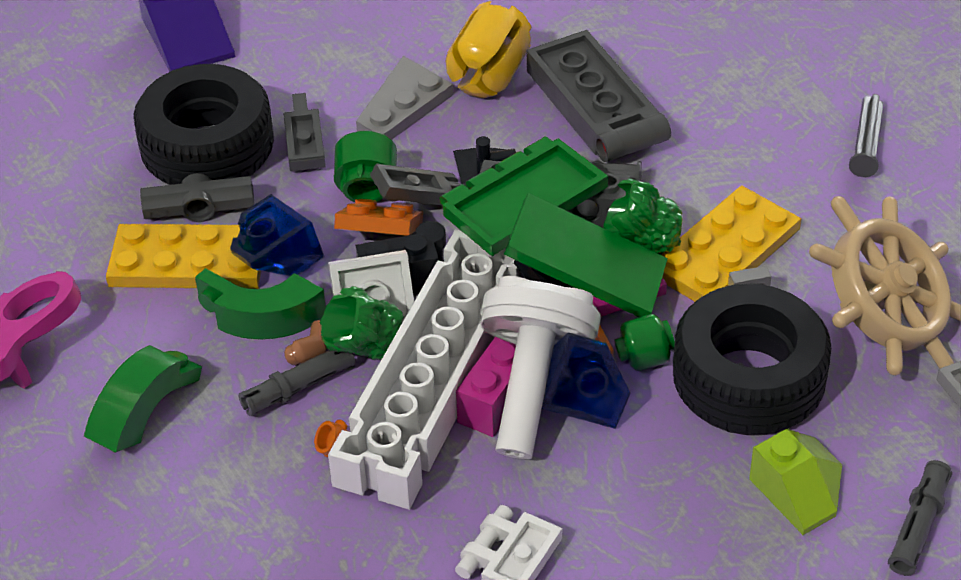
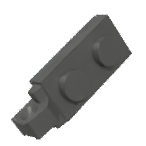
(303, 136)

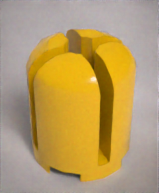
(488, 49)

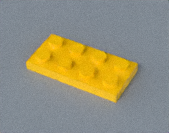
(728, 239)
(175, 255)

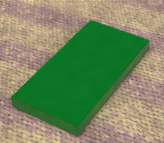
(586, 256)

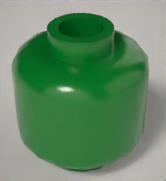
(645, 342)

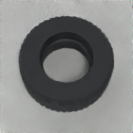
(199, 98)
(751, 397)

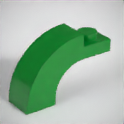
(261, 312)
(134, 392)

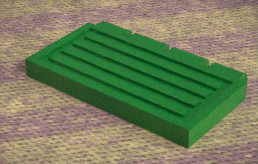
(493, 199)

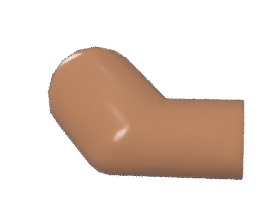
(307, 347)

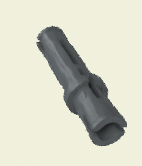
(284, 385)
(925, 504)

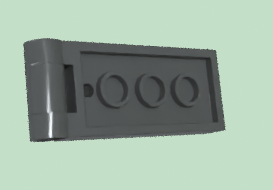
(596, 96)

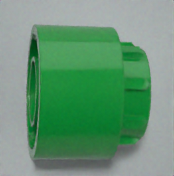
(355, 160)

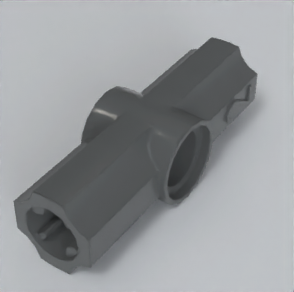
(197, 197)

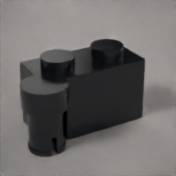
(422, 249)

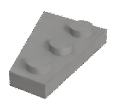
(404, 99)

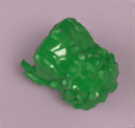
(645, 217)
(359, 323)

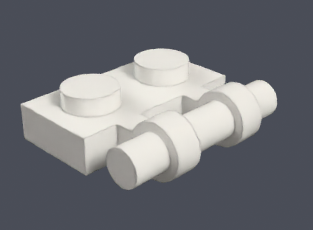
(519, 557)

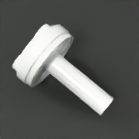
(534, 319)

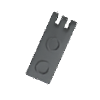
(412, 184)

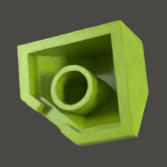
(797, 478)

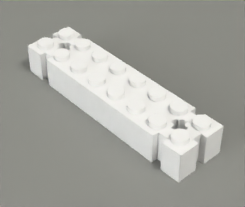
(413, 390)

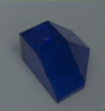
(276, 239)
(585, 382)

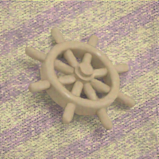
(890, 284)

